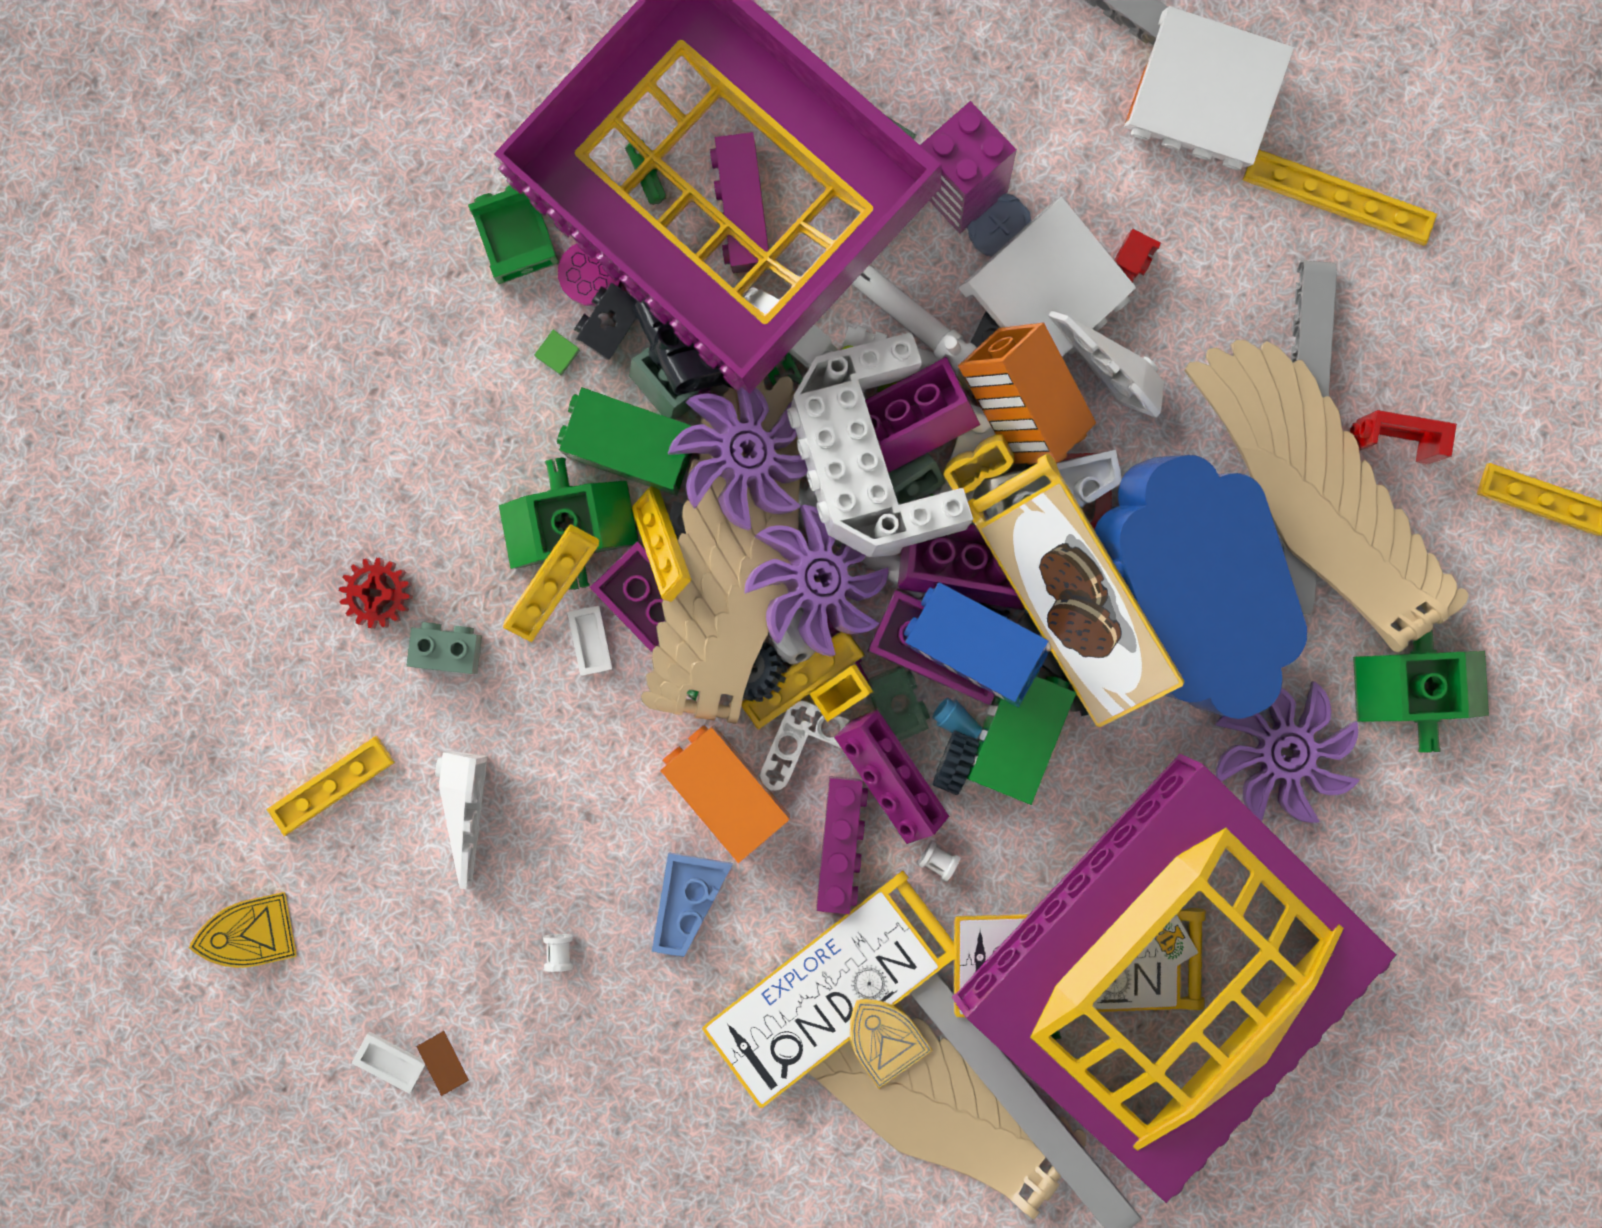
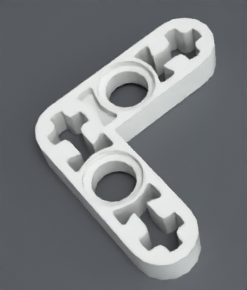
(800, 733)

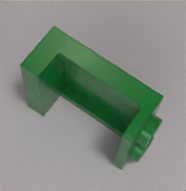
(512, 234)

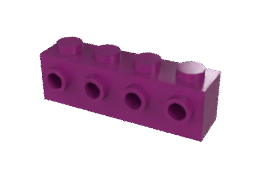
(741, 196)
(892, 777)
(839, 845)

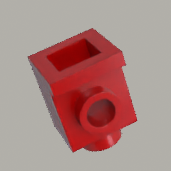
(1134, 252)

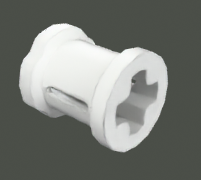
(939, 861)
(558, 952)

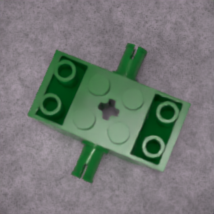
(598, 509)
(1395, 691)

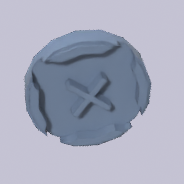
(998, 224)

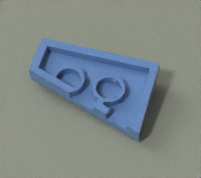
(685, 899)

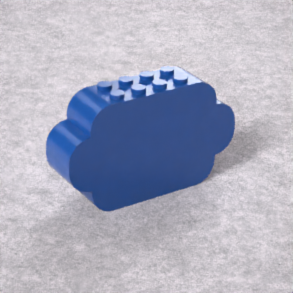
(1208, 580)

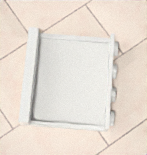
(1209, 88)
(1048, 269)

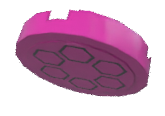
(582, 276)

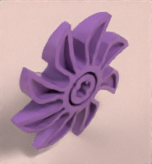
(727, 443)
(805, 592)
(1292, 769)

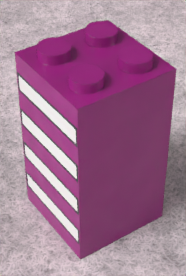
(974, 166)

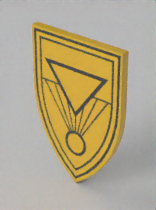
(247, 933)
(885, 1040)

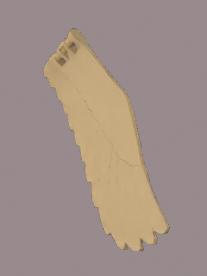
(1323, 493)
(712, 624)
(946, 1118)

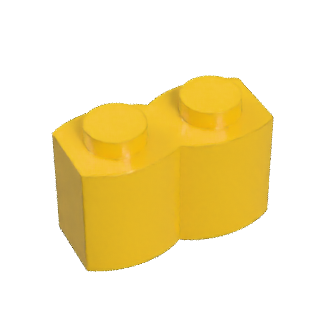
(987, 460)

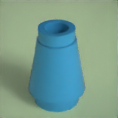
(953, 716)

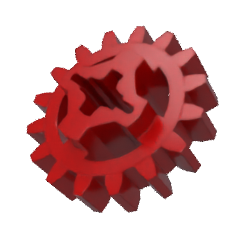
(374, 605)

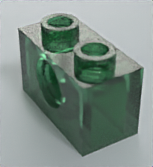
(887, 686)

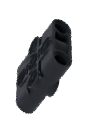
(679, 362)

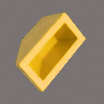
(841, 692)

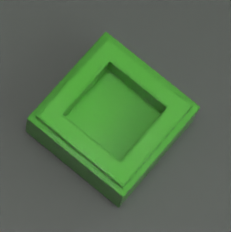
(557, 352)

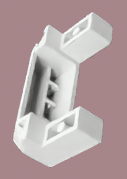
(846, 457)

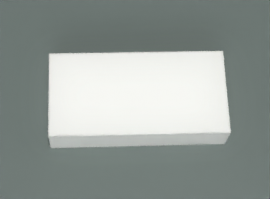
(590, 640)
(389, 1062)

